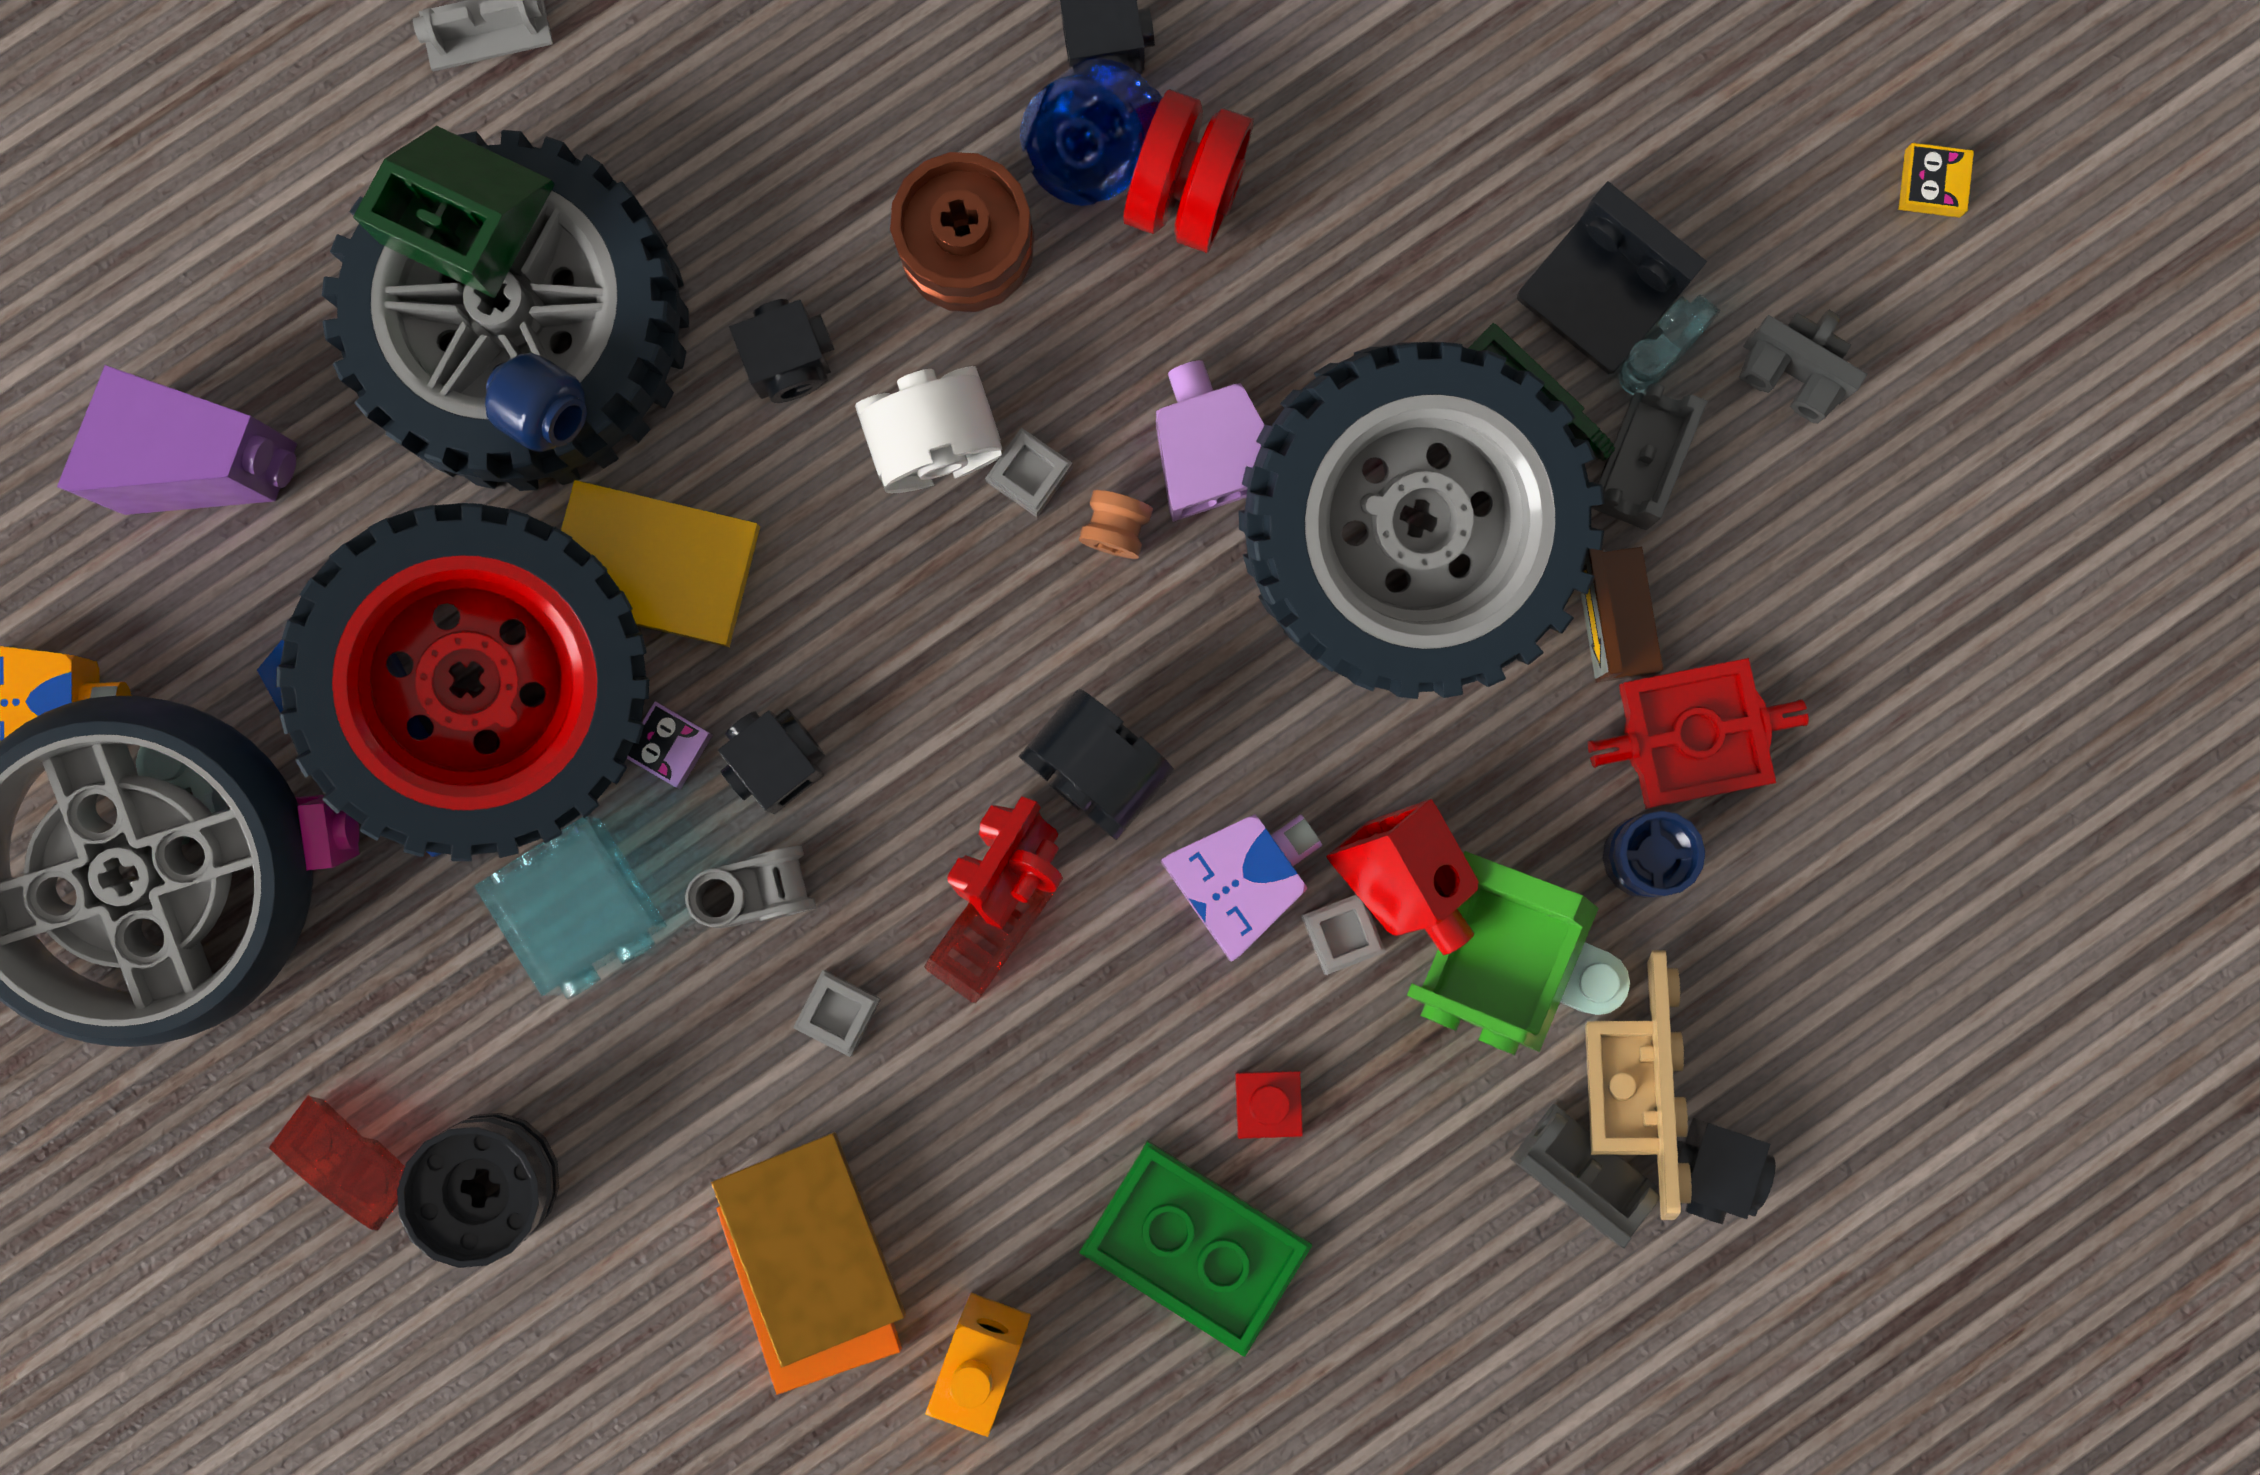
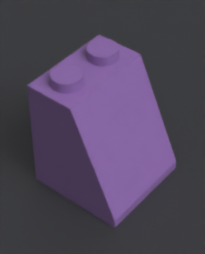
(171, 451)

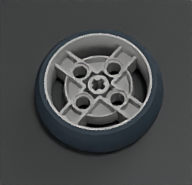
(172, 984)

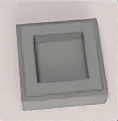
(1029, 472)
(1343, 934)
(837, 1013)

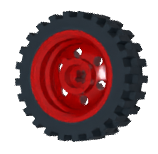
(440, 790)

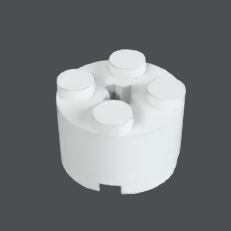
(929, 429)

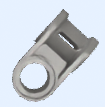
(754, 888)

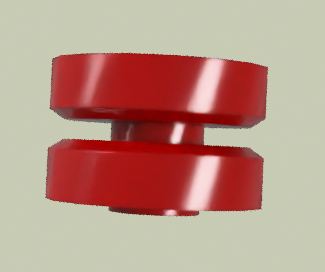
(1181, 169)

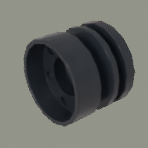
(449, 1211)

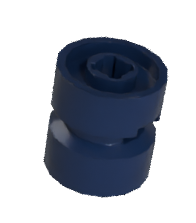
(1654, 854)

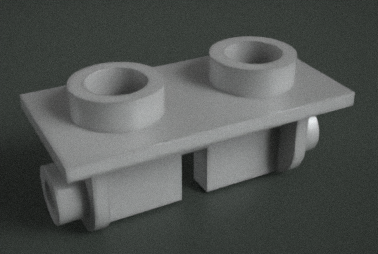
(481, 30)

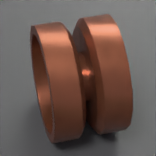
(954, 196)

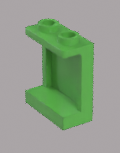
(1516, 961)

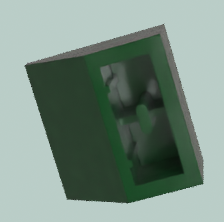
(454, 207)

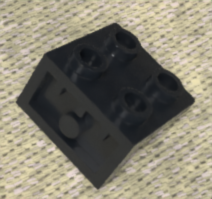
(1610, 278)

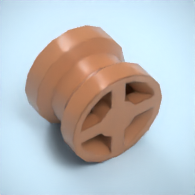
(1115, 524)

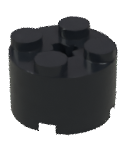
(1097, 763)

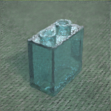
(571, 908)

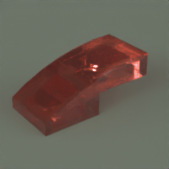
(340, 1163)

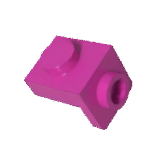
(325, 834)

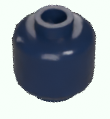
(535, 402)

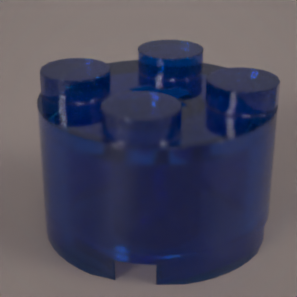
(1060, 126)

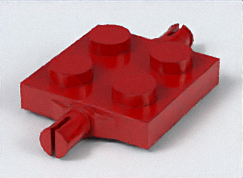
(1697, 733)

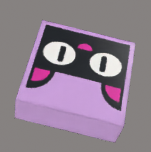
(669, 745)

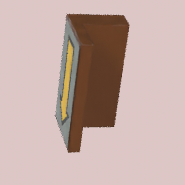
(1620, 615)

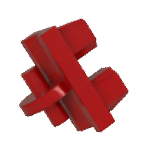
(1014, 864)

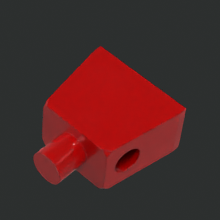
(1410, 874)

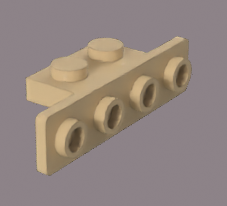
(1634, 1087)

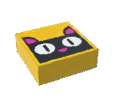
(1936, 180)

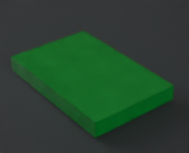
(1196, 1248)

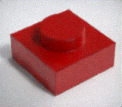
(1268, 1104)

